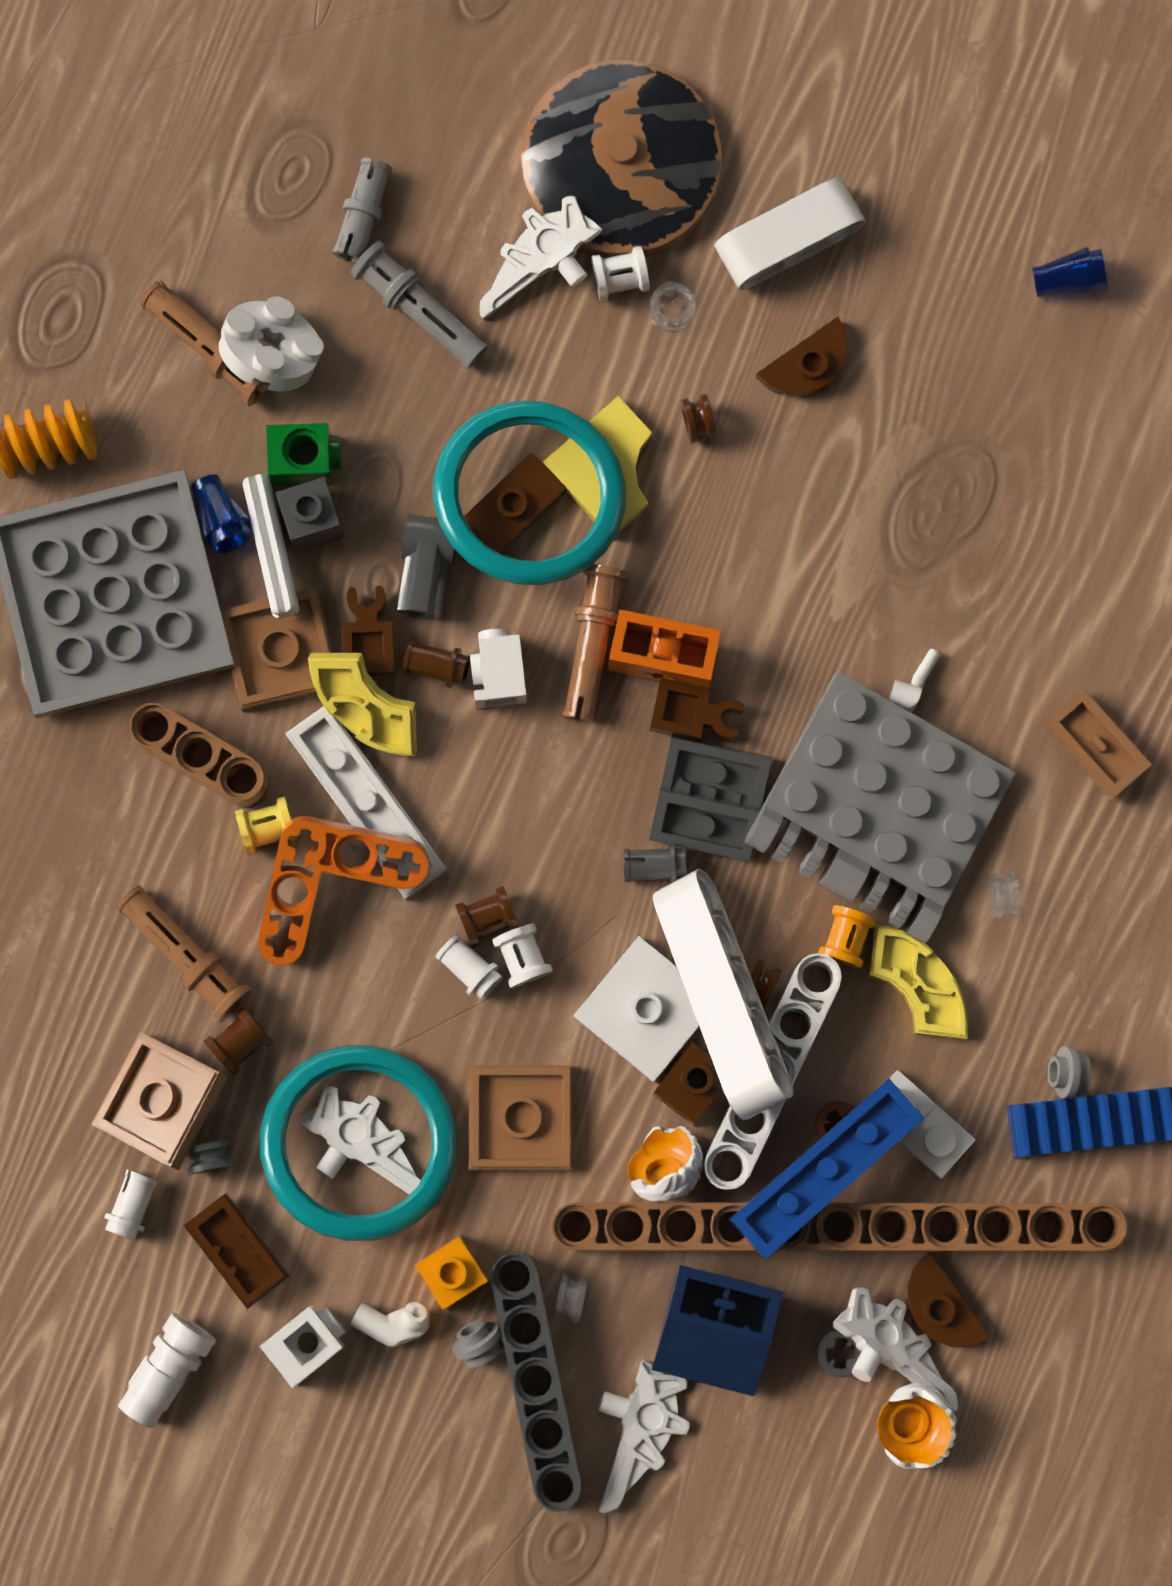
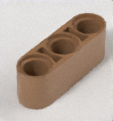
(178, 741)

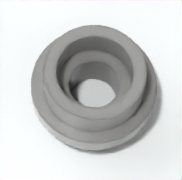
(1069, 1072)
(478, 1343)

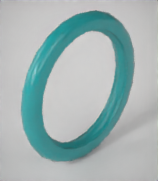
(528, 571)
(338, 1224)

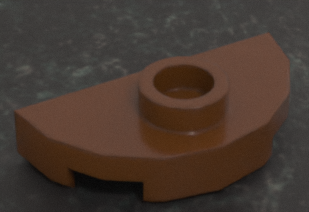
(810, 364)
(940, 1308)

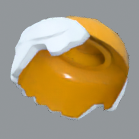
(666, 1165)
(917, 1427)

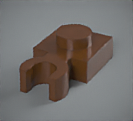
(370, 635)
(685, 710)

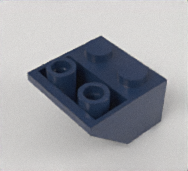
(717, 1330)

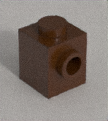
(690, 1084)

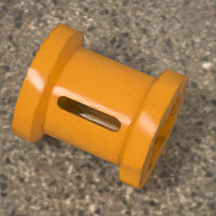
(847, 936)

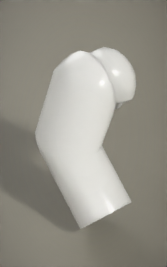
(395, 1327)

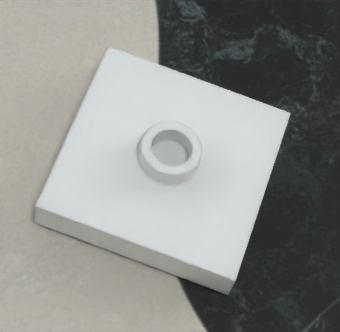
(641, 1010)

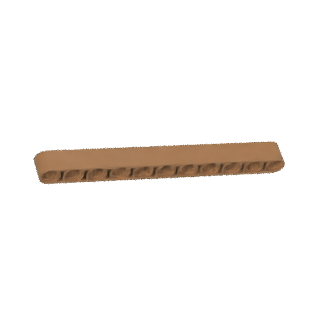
(863, 1218)

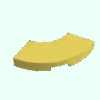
(362, 706)
(922, 980)

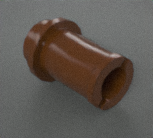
(436, 663)

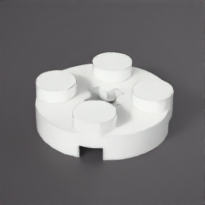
(276, 323)

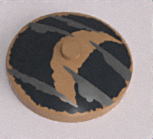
(629, 149)

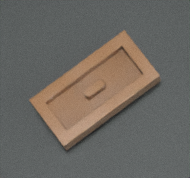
(1097, 744)

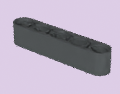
(536, 1407)

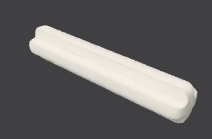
(270, 546)

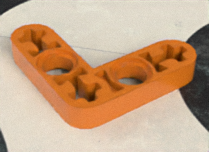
(328, 859)

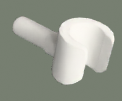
(907, 694)

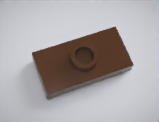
(514, 504)
(237, 1251)

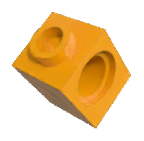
(451, 1272)

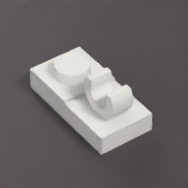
(938, 1138)

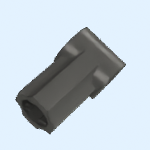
(425, 568)

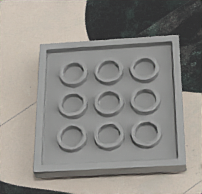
(111, 594)

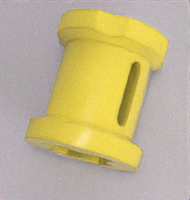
(263, 825)

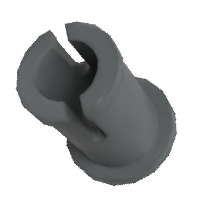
(655, 864)

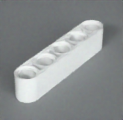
(722, 995)
(814, 1009)

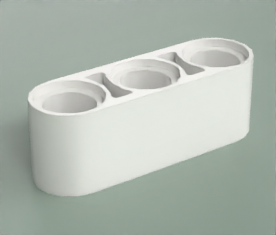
(790, 233)

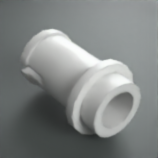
(469, 967)
(130, 1205)

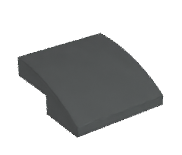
(710, 797)

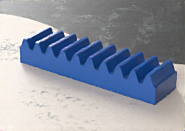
(1090, 1122)
(826, 1169)

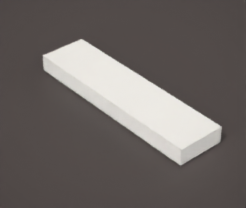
(359, 789)

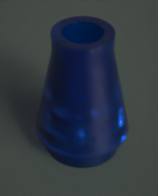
(1072, 275)
(221, 518)

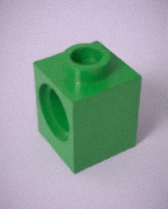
(283, 441)

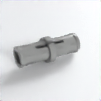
(362, 210)

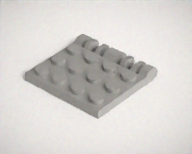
(887, 801)

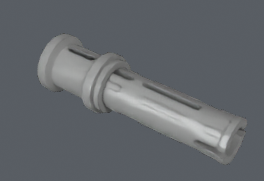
(395, 294)

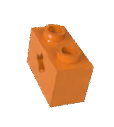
(663, 649)

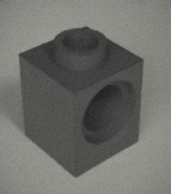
(309, 515)

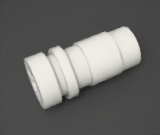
(164, 1372)

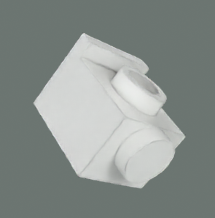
(498, 669)
(286, 1353)

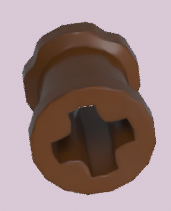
(487, 916)
(238, 1041)

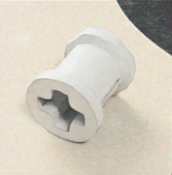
(631, 262)
(522, 955)

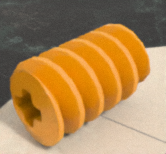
(47, 439)

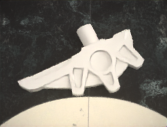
(544, 246)
(359, 1135)
(889, 1341)
(647, 1423)

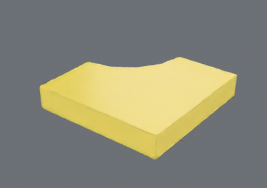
(577, 473)

